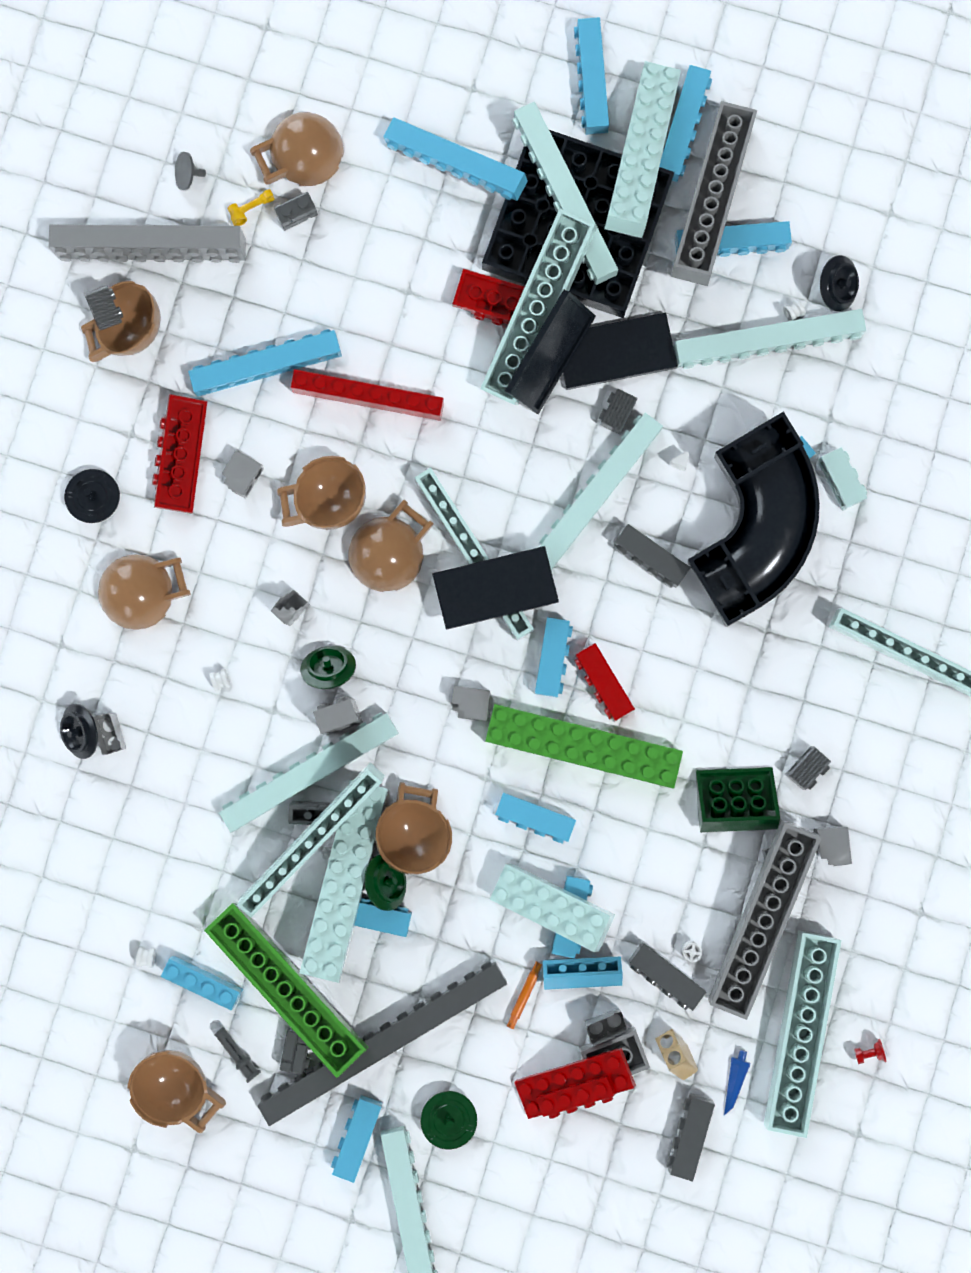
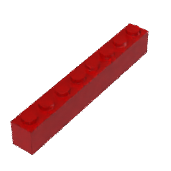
(367, 395)

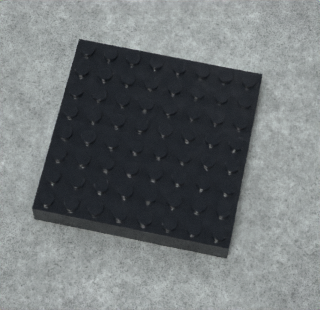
(527, 222)

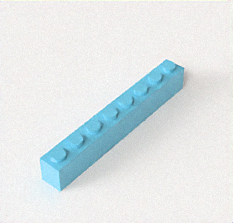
(455, 159)
(265, 363)

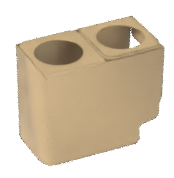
(686, 1065)

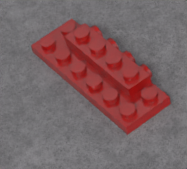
(487, 297)
(179, 454)
(575, 1085)

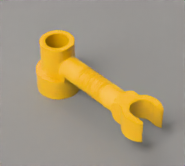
(237, 213)

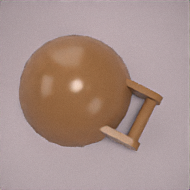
(302, 149)
(138, 325)
(325, 494)
(388, 551)
(139, 591)
(412, 833)
(172, 1090)

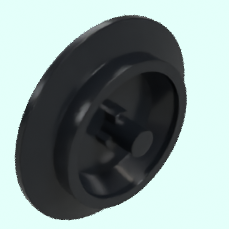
(839, 283)
(92, 496)
(79, 731)

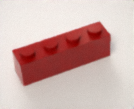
(604, 682)

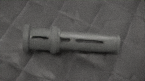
(242, 1062)

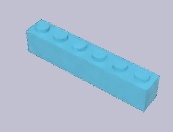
(592, 76)
(684, 120)
(751, 238)

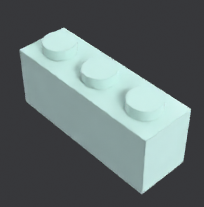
(842, 478)

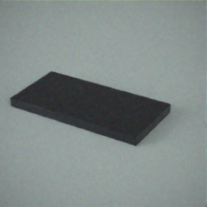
(550, 352)
(622, 352)
(495, 588)

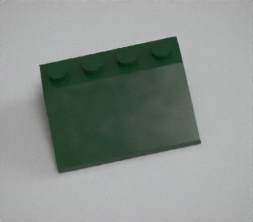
(737, 800)

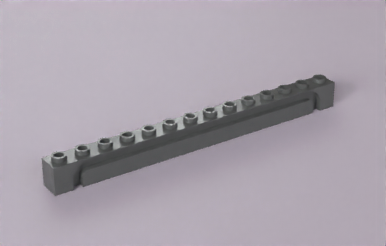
(385, 1041)

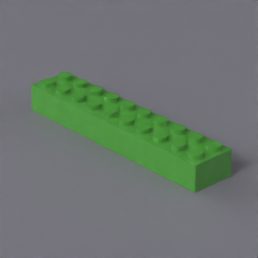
(584, 746)
(286, 989)

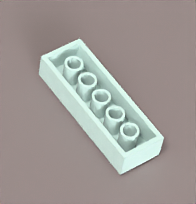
(552, 907)

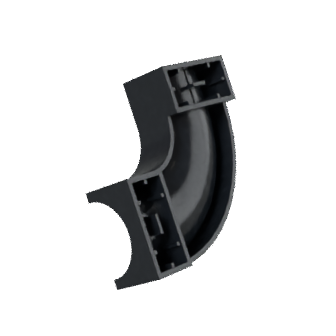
(774, 521)

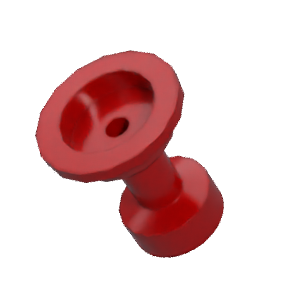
(877, 1051)

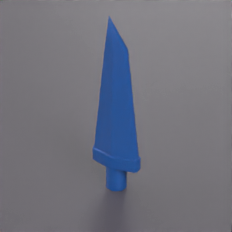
(737, 1075)

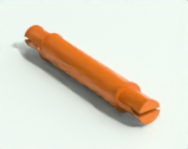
(524, 995)

